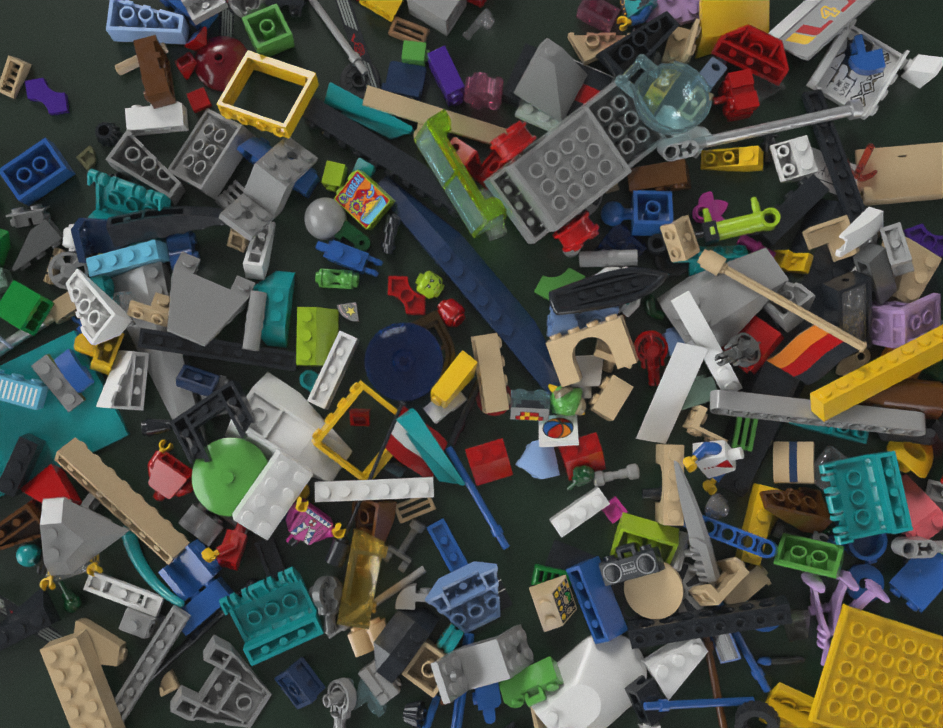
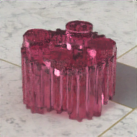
(483, 91)

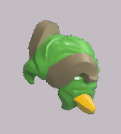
(566, 400)

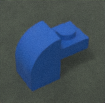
(865, 62)

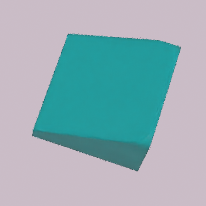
(364, 166)

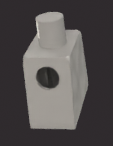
(140, 623)

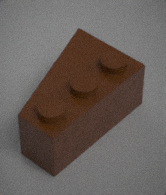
(21, 525)

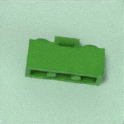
(530, 681)

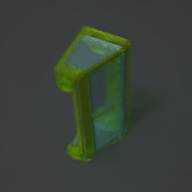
(454, 178)

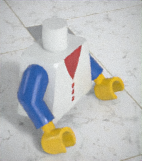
(714, 460)

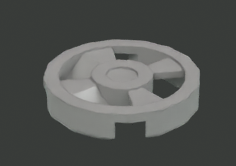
(66, 269)

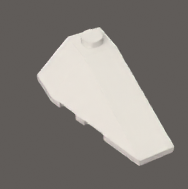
(98, 313)

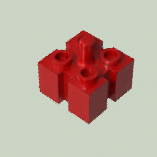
(738, 95)

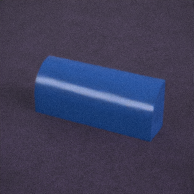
(596, 601)

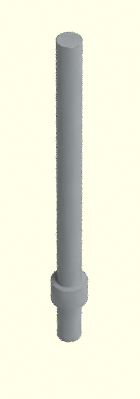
(354, 57)
(387, 594)

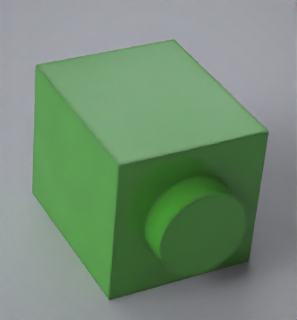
(415, 53)

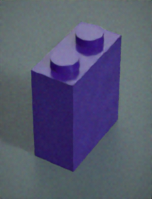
(446, 76)

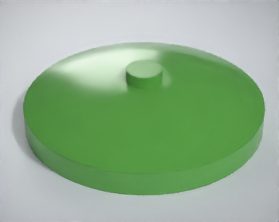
(229, 475)

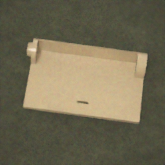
(903, 178)

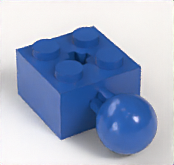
(647, 212)

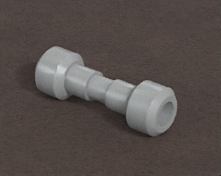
(631, 472)

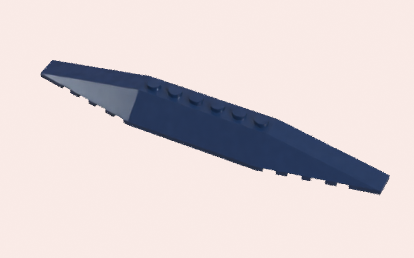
(476, 283)

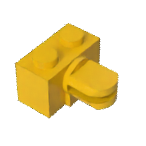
(102, 353)

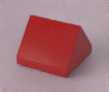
(359, 417)

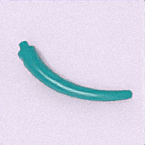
(136, 555)

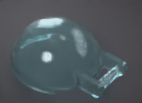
(667, 96)

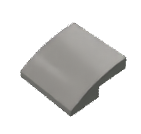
(203, 9)

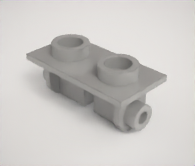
(21, 217)

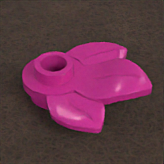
(715, 207)

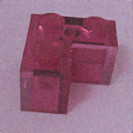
(598, 14)

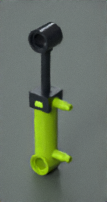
(714, 231)

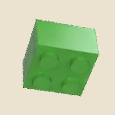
(268, 31)

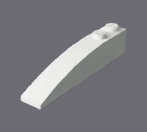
(703, 337)

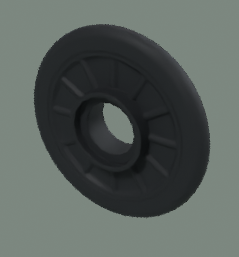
(348, 78)

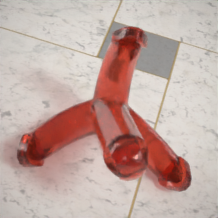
(862, 163)

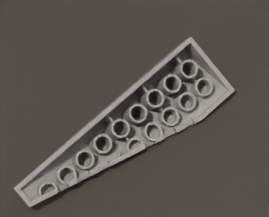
(161, 365)

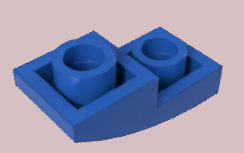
(73, 371)

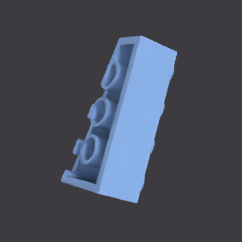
(132, 22)

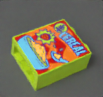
(364, 199)

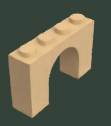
(611, 331)
(669, 509)

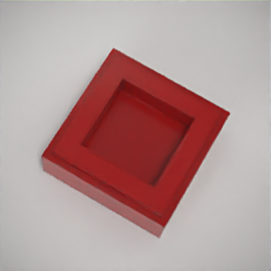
(199, 99)

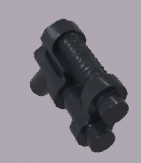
(390, 229)

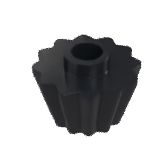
(113, 134)
(415, 713)

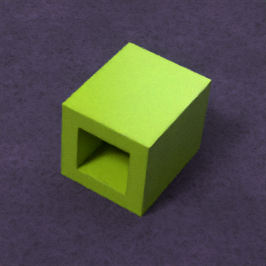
(334, 176)

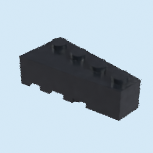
(644, 41)

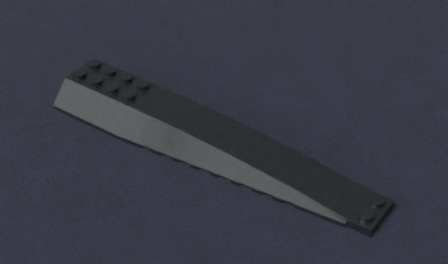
(770, 378)

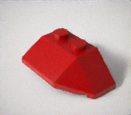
(756, 50)

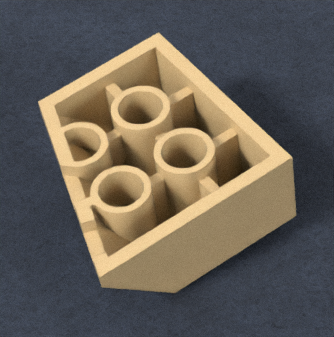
(913, 284)

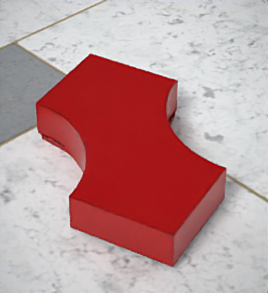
(399, 287)

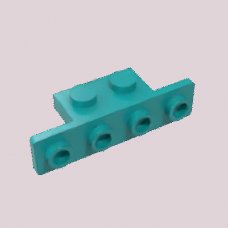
(728, 252)

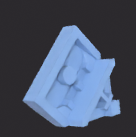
(539, 461)

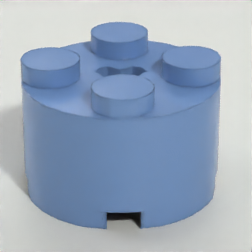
(560, 323)

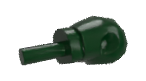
(581, 476)
(71, 599)

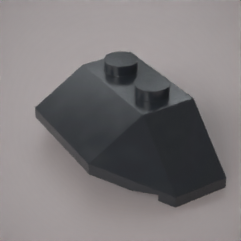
(402, 640)

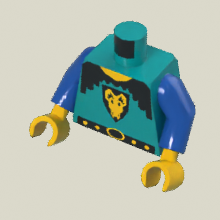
(635, 12)

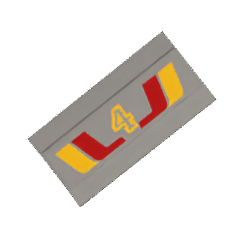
(816, 24)

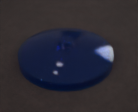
(403, 361)

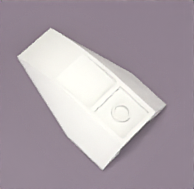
(287, 424)

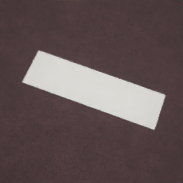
(671, 392)

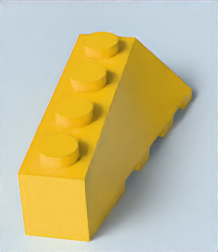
(757, 522)

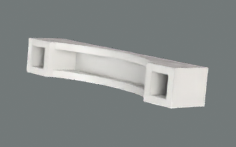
(374, 489)

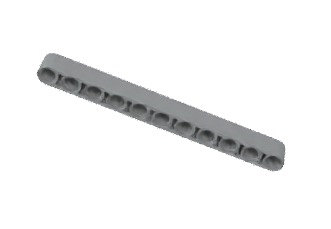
(799, 411)

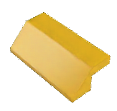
(792, 707)

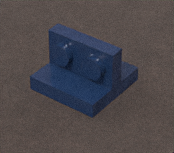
(300, 683)

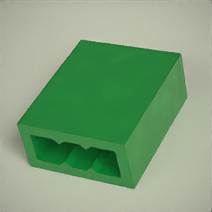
(24, 308)

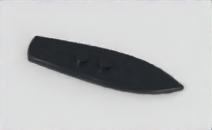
(606, 290)

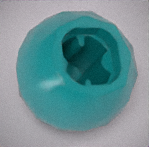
(28, 554)

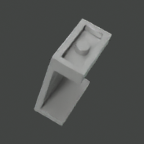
(897, 249)

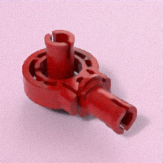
(652, 353)

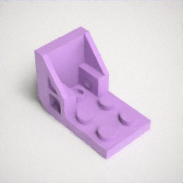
(901, 322)

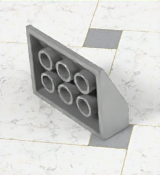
(210, 153)

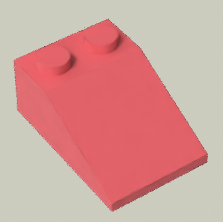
(924, 513)

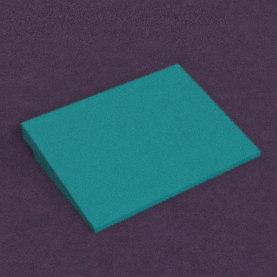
(53, 423)

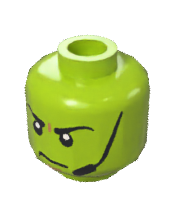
(429, 284)

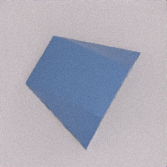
(468, 595)

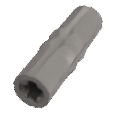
(608, 258)
(254, 320)

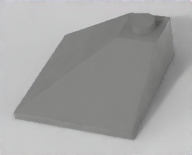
(551, 80)

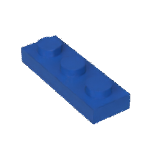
(447, 545)

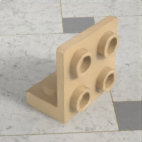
(681, 44)
(697, 416)

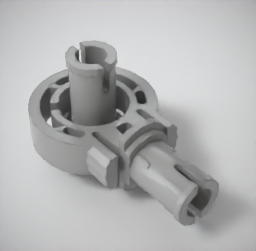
(341, 699)

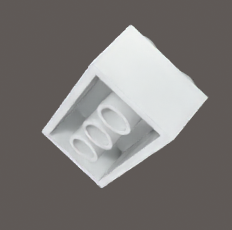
(272, 494)

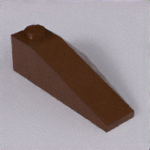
(799, 508)
(375, 517)

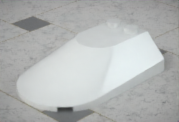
(592, 685)

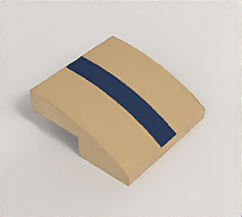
(794, 462)

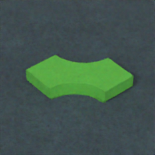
(548, 284)

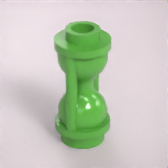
(347, 279)

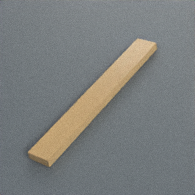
(420, 112)

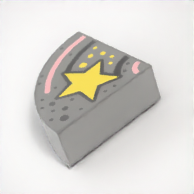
(349, 311)

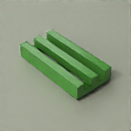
(749, 447)

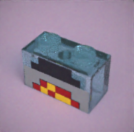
(529, 405)

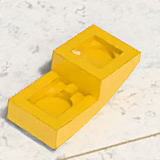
(793, 262)

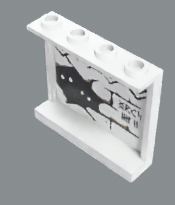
(842, 84)

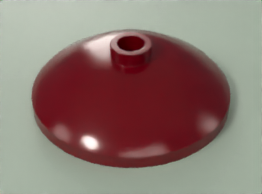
(219, 73)

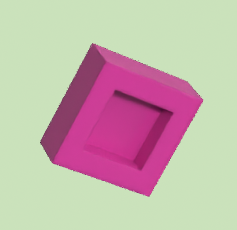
(614, 510)

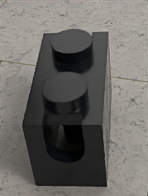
(643, 691)

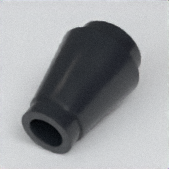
(153, 427)

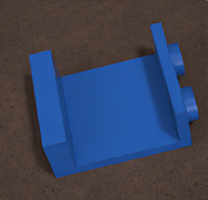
(189, 571)

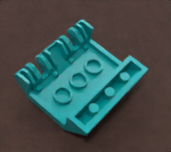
(122, 197)
(866, 496)
(273, 615)

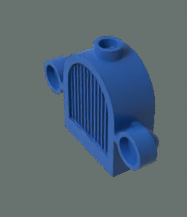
(864, 548)

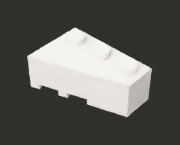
(126, 382)
(674, 663)

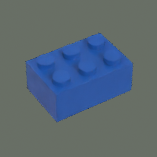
(36, 172)

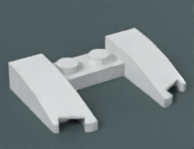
(861, 231)

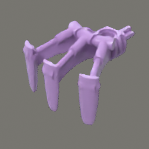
(834, 605)

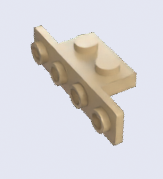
(156, 313)

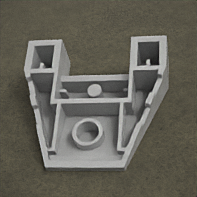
(202, 307)
(230, 693)

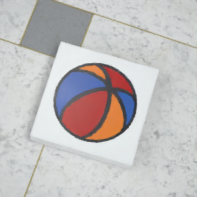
(558, 431)

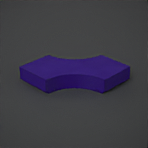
(54, 101)
(926, 239)

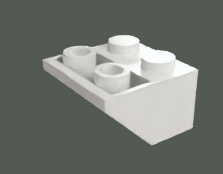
(793, 159)

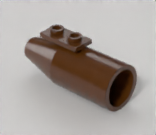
(911, 395)

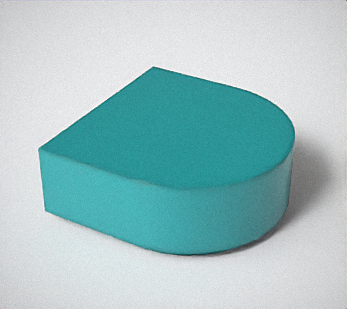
(308, 379)

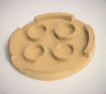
(655, 594)

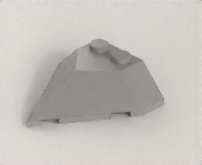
(73, 535)

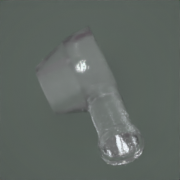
(484, 20)
(123, 299)

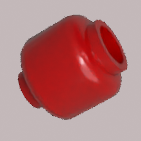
(451, 312)

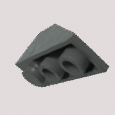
(37, 241)

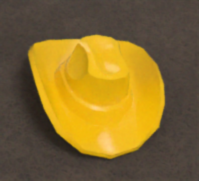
(913, 457)

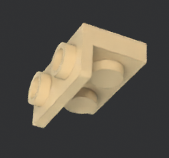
(680, 239)

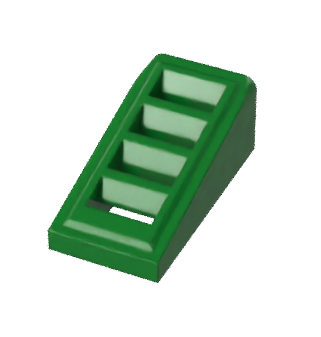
(537, 568)

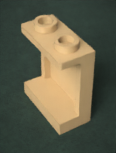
(733, 573)

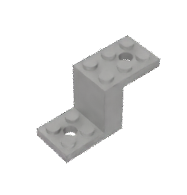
(268, 188)
(482, 663)

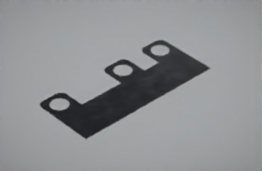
(565, 556)

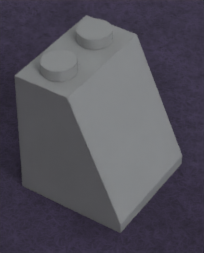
(437, 13)

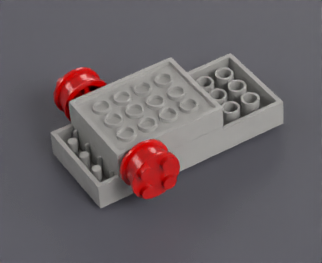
(569, 167)

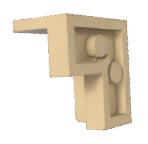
(829, 234)

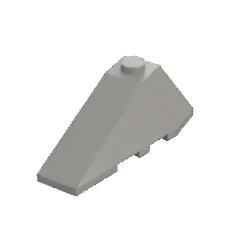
(797, 294)

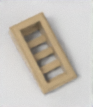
(19, 79)

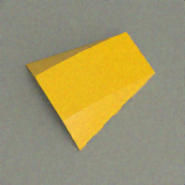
(727, 15)

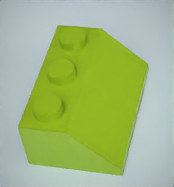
(315, 334)
(646, 532)

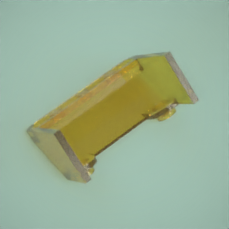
(361, 580)

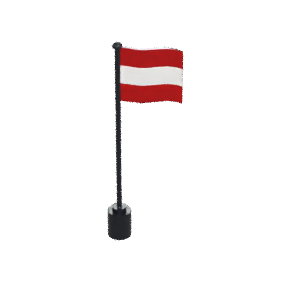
(404, 451)

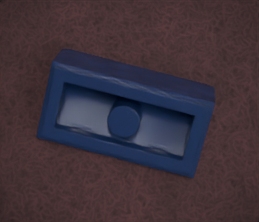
(197, 380)

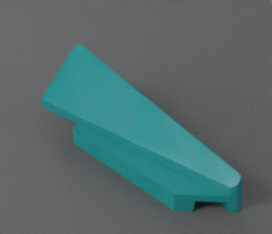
(370, 118)
(429, 448)

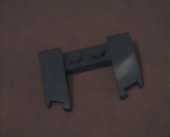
(188, 424)

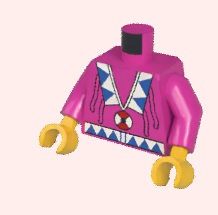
(309, 524)

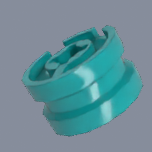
(449, 638)

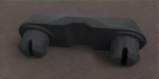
(928, 439)

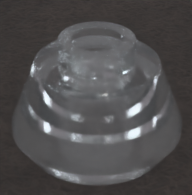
(716, 506)

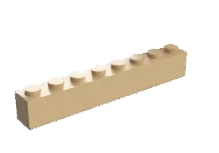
(121, 500)

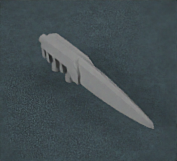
(701, 546)

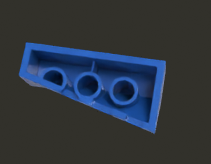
(256, 148)

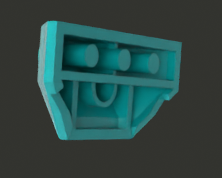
(278, 307)

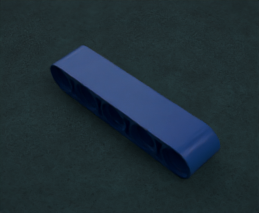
(739, 535)

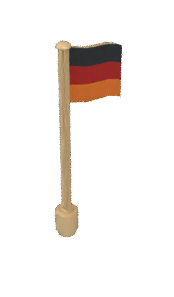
(811, 351)

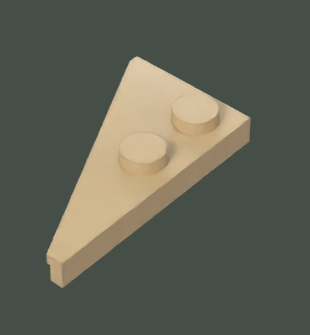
(591, 44)

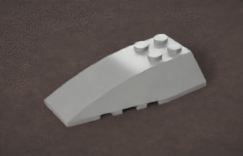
(724, 301)

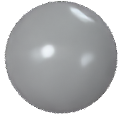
(324, 218)

